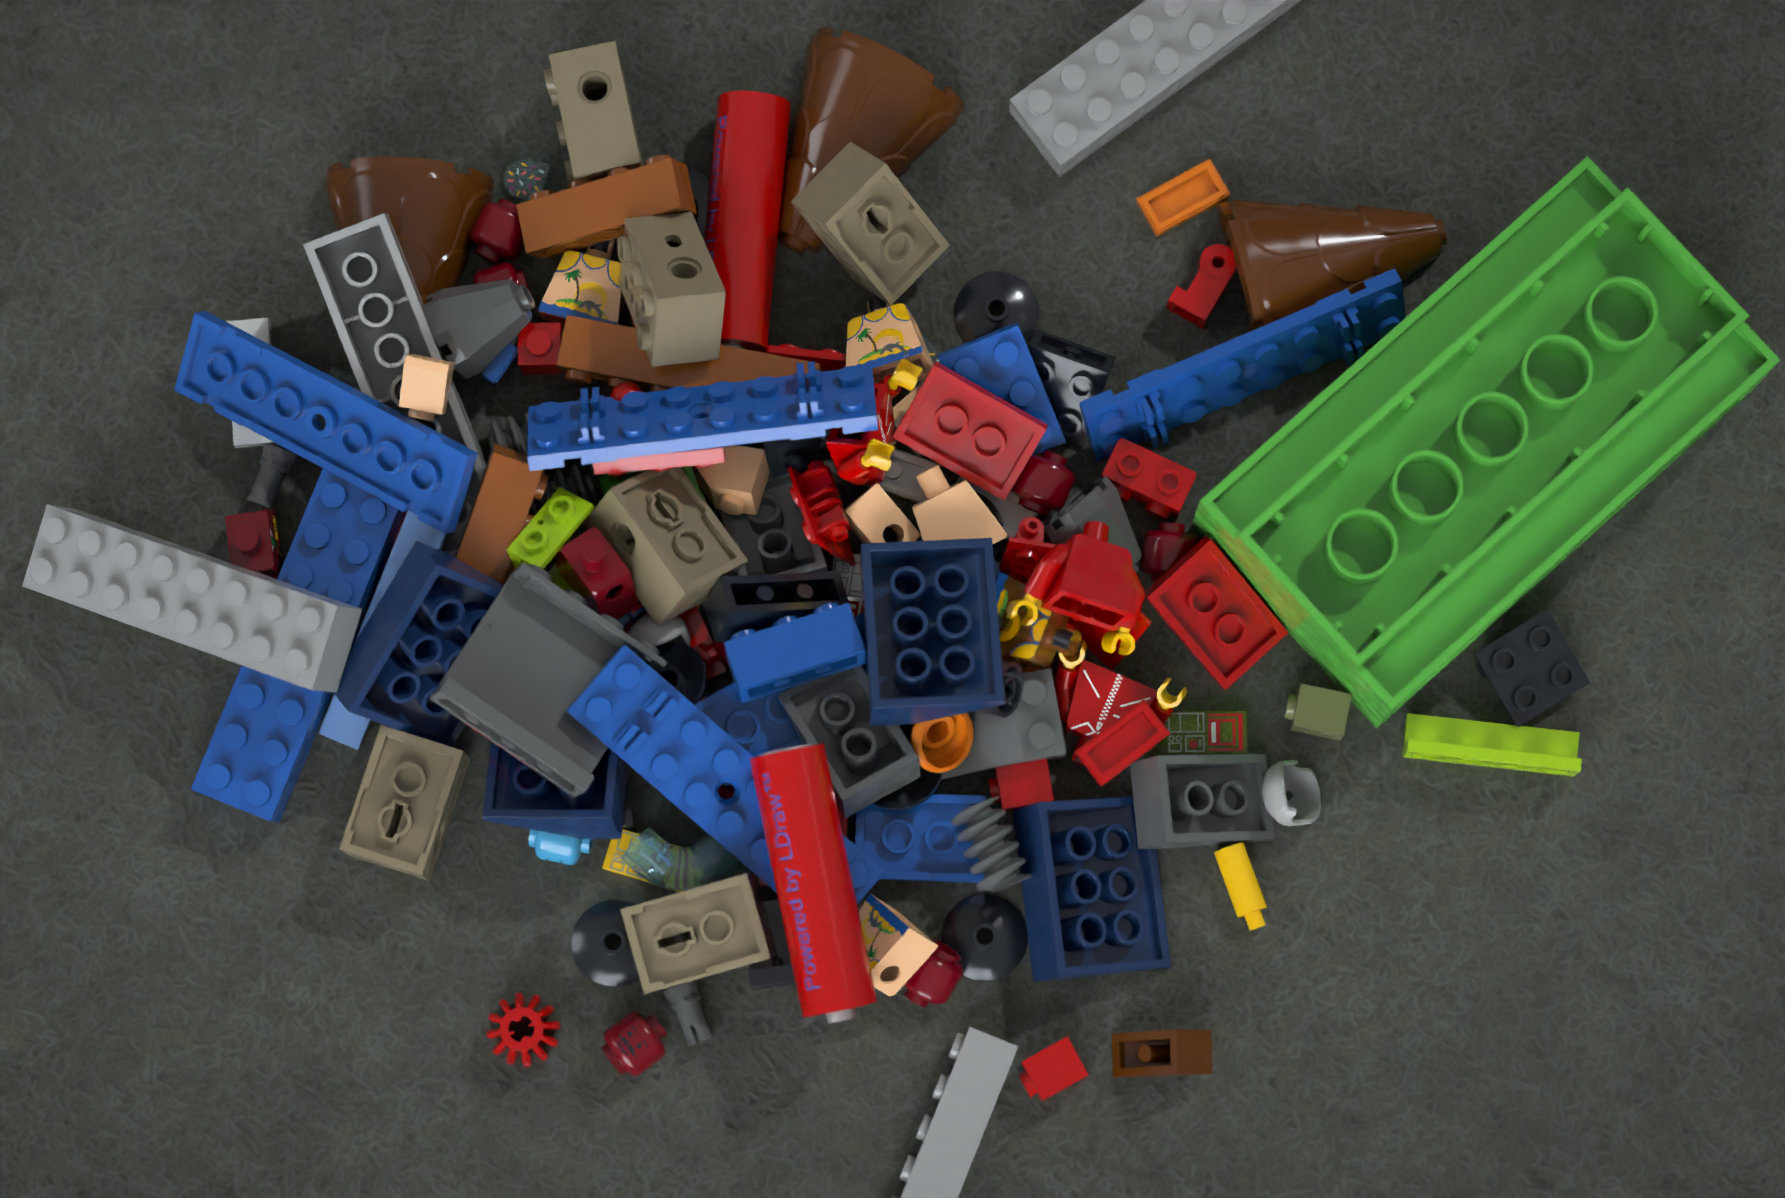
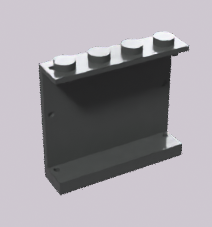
(526, 669)

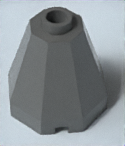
(477, 321)
(1099, 505)

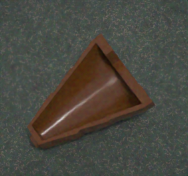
(863, 97)
(426, 204)
(1311, 251)

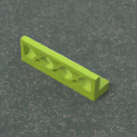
(1491, 745)

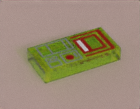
(1205, 733)

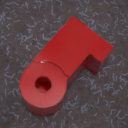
(1213, 277)

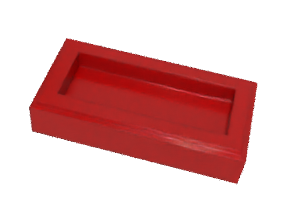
(1122, 743)

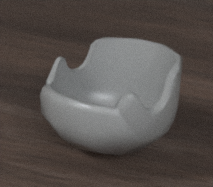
(672, 631)
(1302, 783)

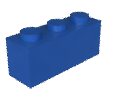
(794, 651)

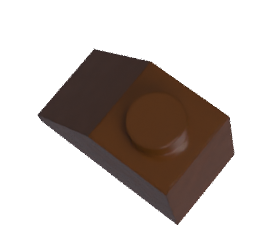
(1162, 1053)

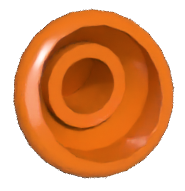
(942, 742)

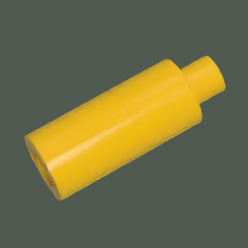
(1242, 884)

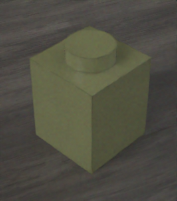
(1318, 711)

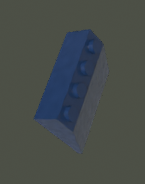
(930, 629)
(414, 642)
(530, 801)
(1091, 890)

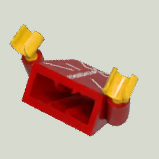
(867, 454)
(1088, 583)
(1096, 697)

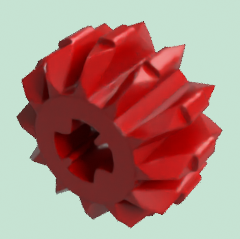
(527, 1043)

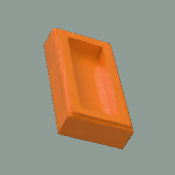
(1183, 197)

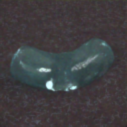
(678, 866)

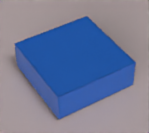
(499, 365)

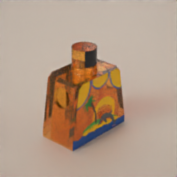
(1035, 642)

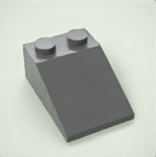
(775, 536)
(1025, 736)
(861, 758)
(1200, 800)

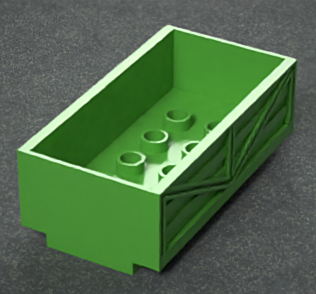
(1484, 439)

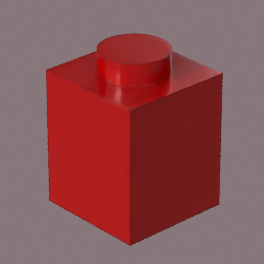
(539, 348)
(1021, 785)
(1052, 1070)

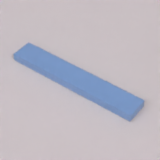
(339, 723)

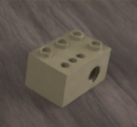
(596, 132)
(870, 223)
(671, 289)
(666, 540)
(405, 803)
(699, 932)

